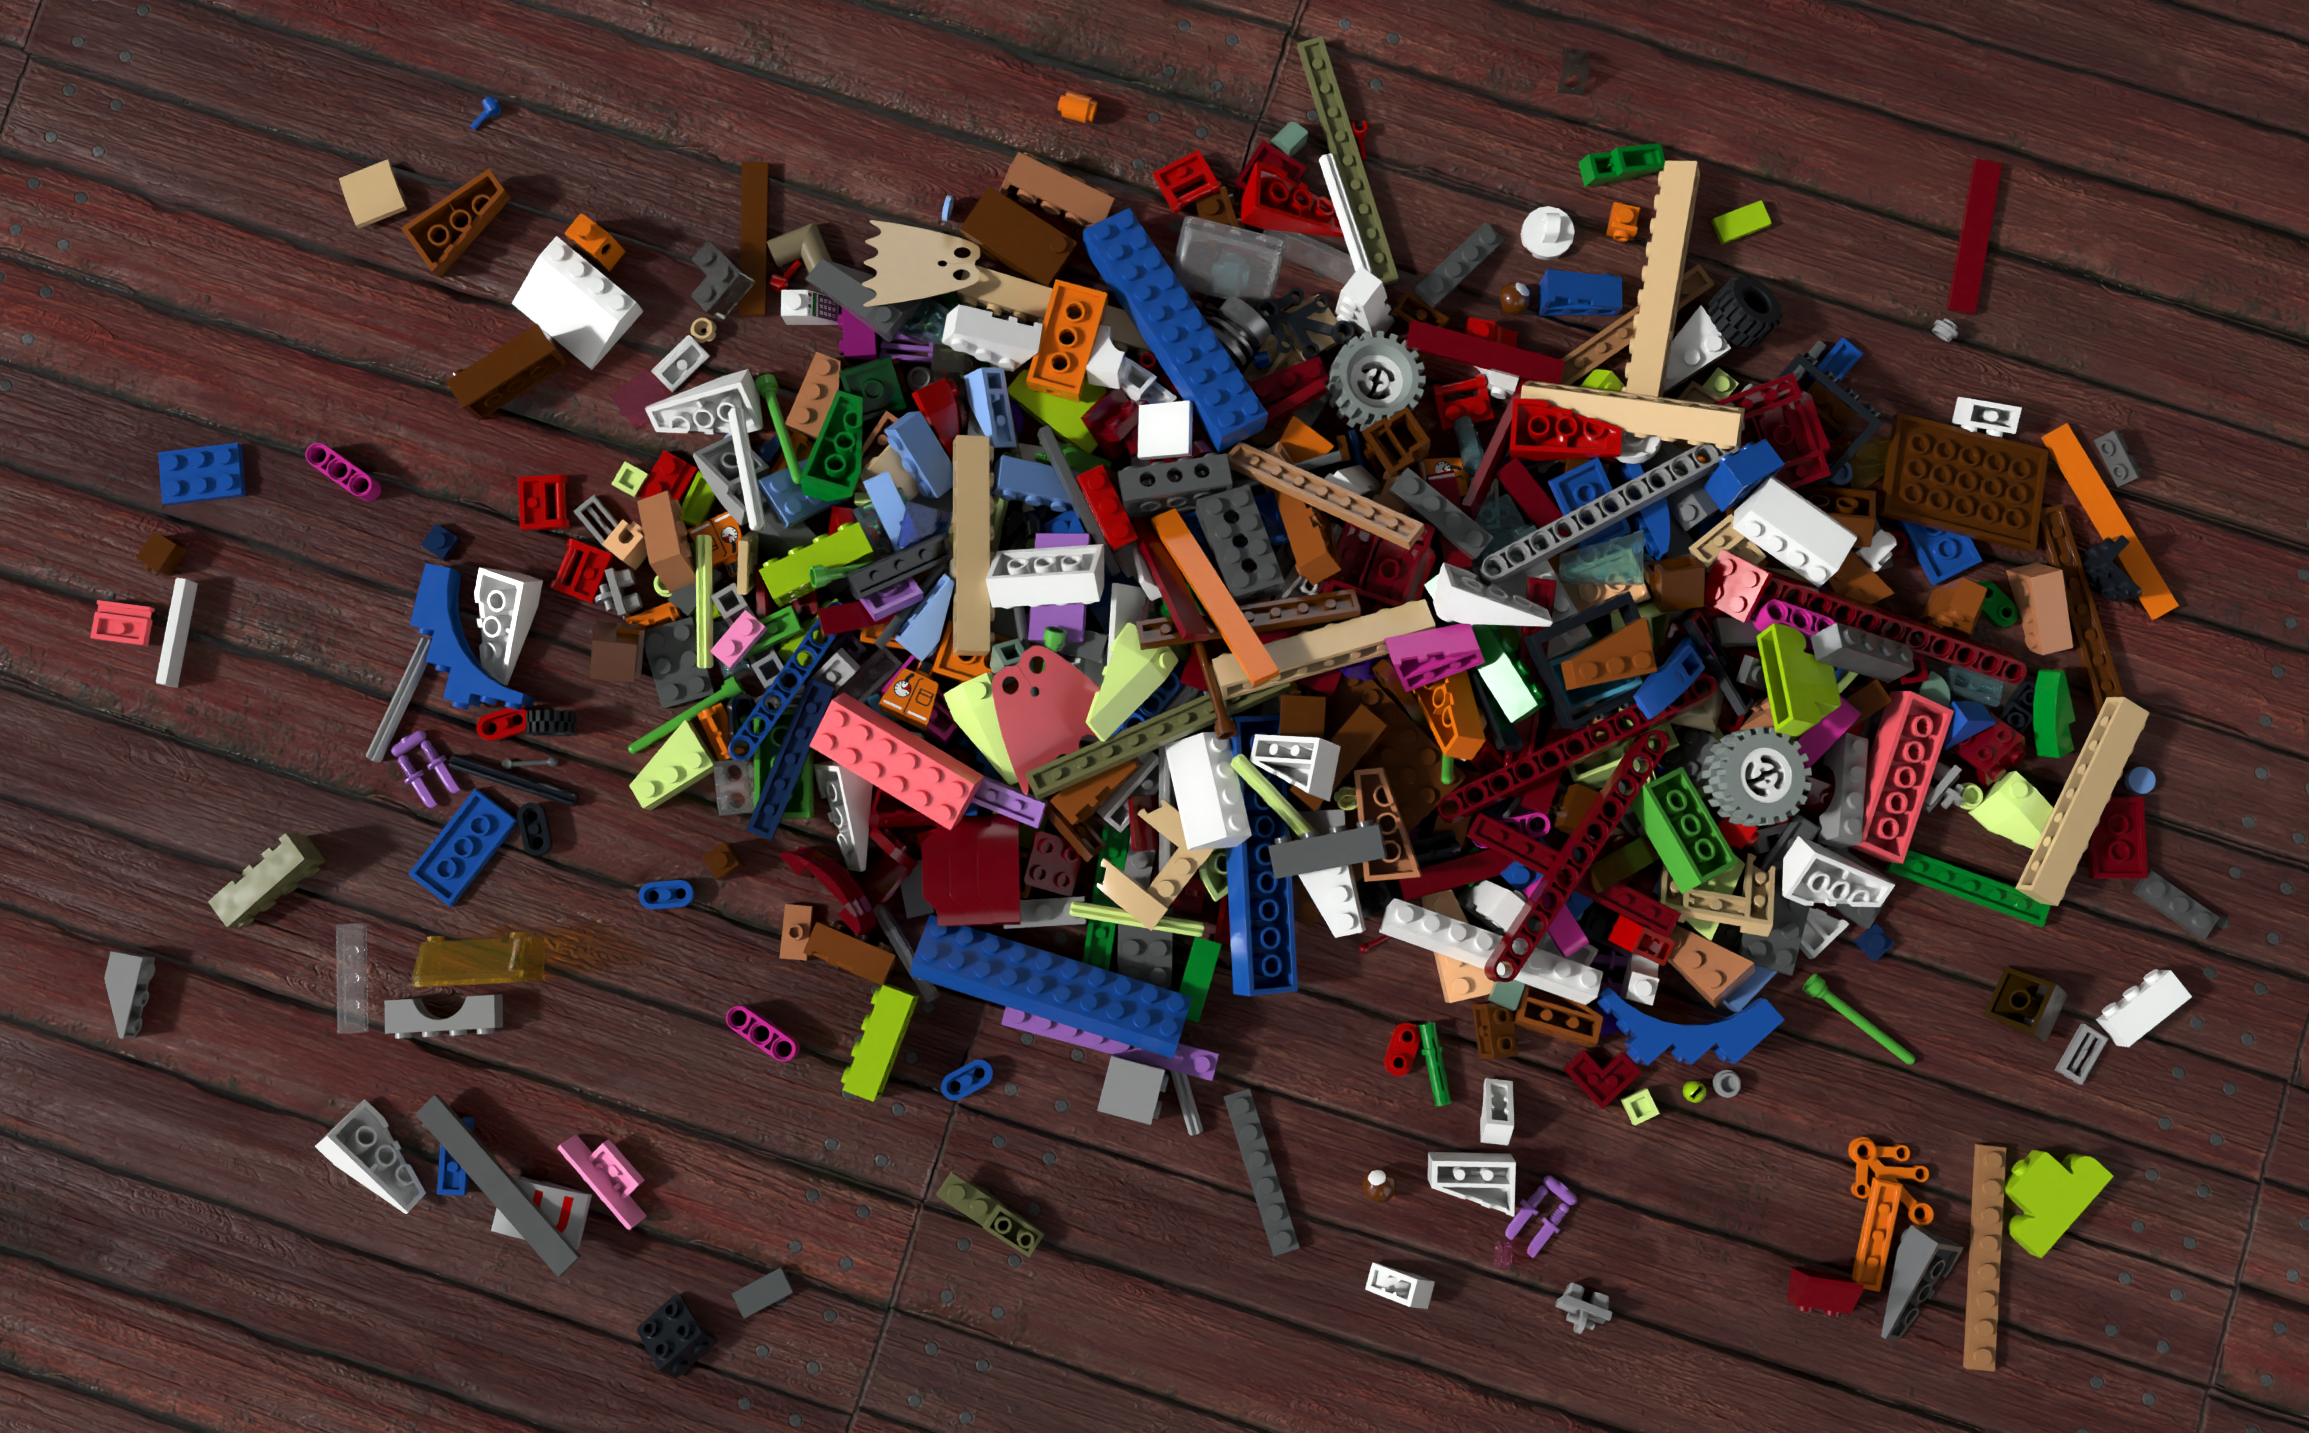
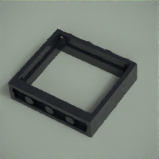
(1848, 397)
(1629, 612)

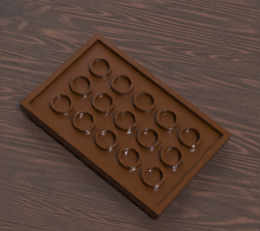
(1964, 482)

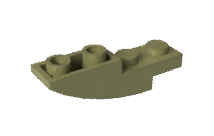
(990, 1213)

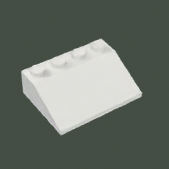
(575, 303)

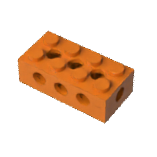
(1065, 300)
(956, 669)

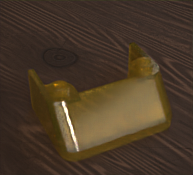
(479, 961)

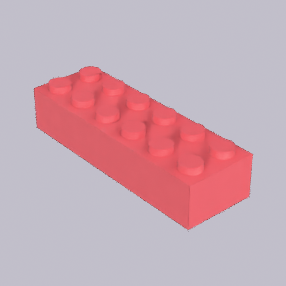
(896, 760)
(1900, 773)

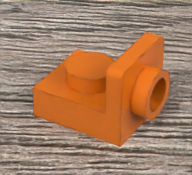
(1623, 222)

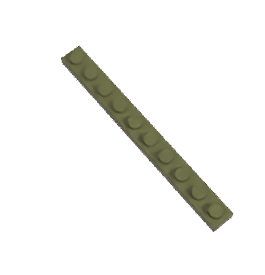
(1347, 157)
(1139, 740)

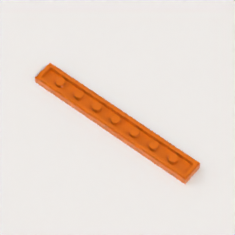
(2109, 519)
(1215, 597)

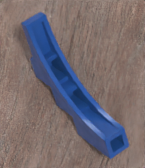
(438, 617)
(1730, 1036)

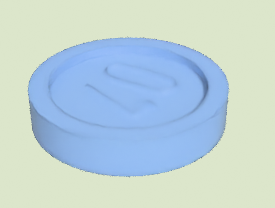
(947, 208)

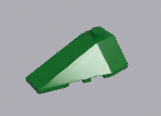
(837, 453)

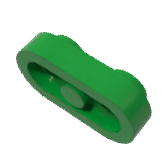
(1995, 603)

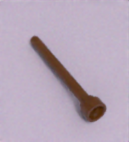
(1225, 726)

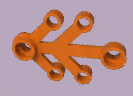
(1870, 1159)

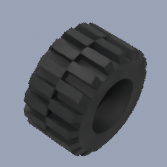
(1745, 311)

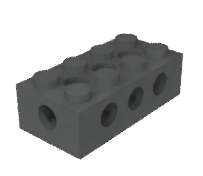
(1180, 491)
(1248, 530)

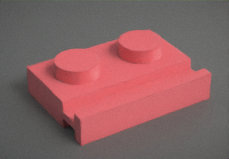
(122, 623)

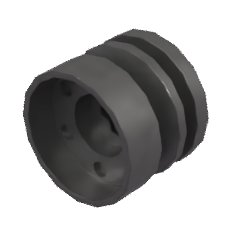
(1238, 329)

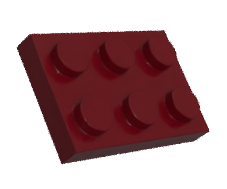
(2119, 841)

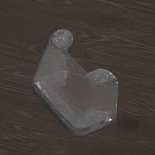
(1228, 261)

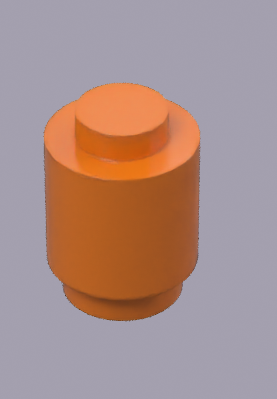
(1077, 107)

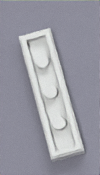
(176, 632)

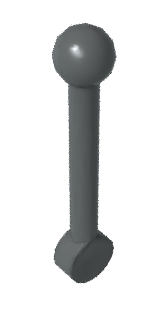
(509, 764)

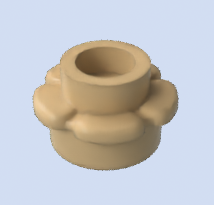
(703, 323)

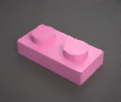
(738, 640)

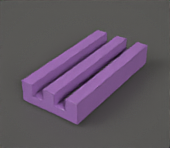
(903, 347)

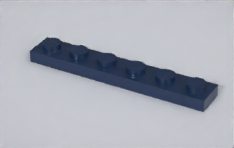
(790, 760)

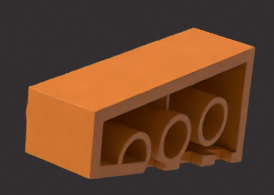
(1452, 715)

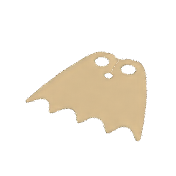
(910, 267)

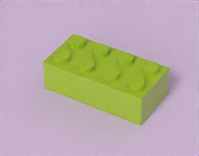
(790, 578)
(880, 1042)

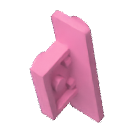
(608, 1176)

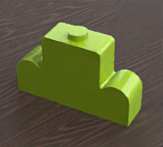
(1059, 413)
(1796, 684)
(2051, 1196)

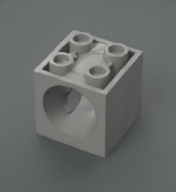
(1133, 1090)

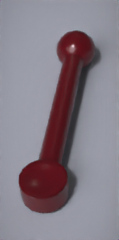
(1364, 948)

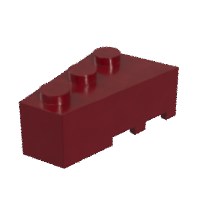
(892, 812)

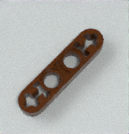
(1392, 684)

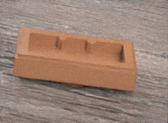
(796, 931)

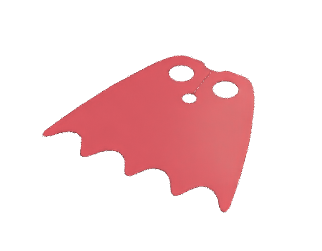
(1043, 725)

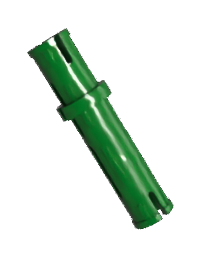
(1432, 1052)

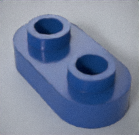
(667, 894)
(967, 1079)

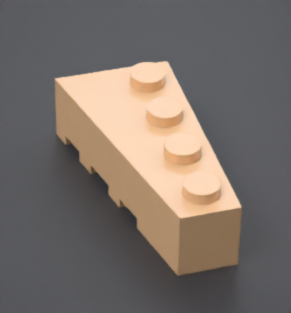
(1457, 978)

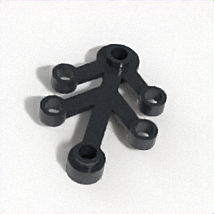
(1299, 322)

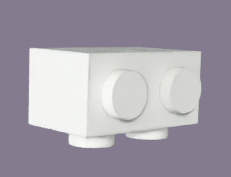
(1986, 415)

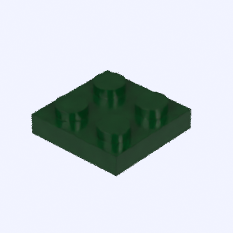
(877, 385)

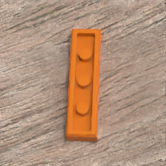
(1877, 1233)

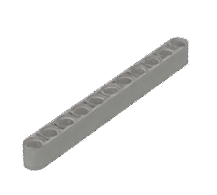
(1600, 517)

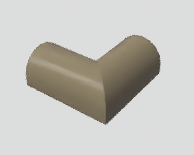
(797, 244)
(1705, 716)

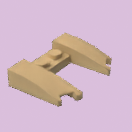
(1152, 903)
(1750, 912)

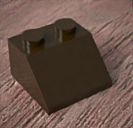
(2026, 1004)

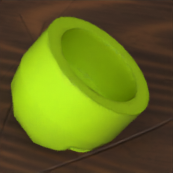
(1690, 1087)

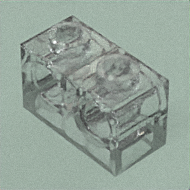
(727, 787)

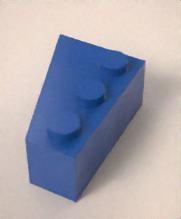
(1579, 294)

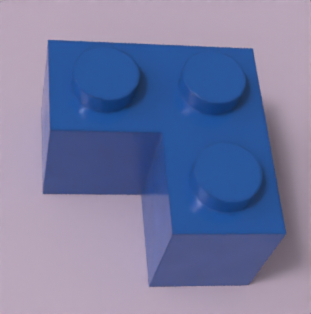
(1741, 473)

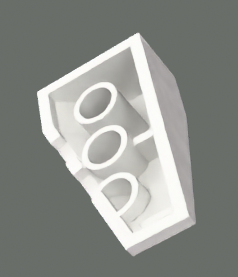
(506, 613)
(850, 806)
(1822, 876)

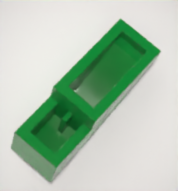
(1621, 164)
(2052, 714)
(1199, 975)

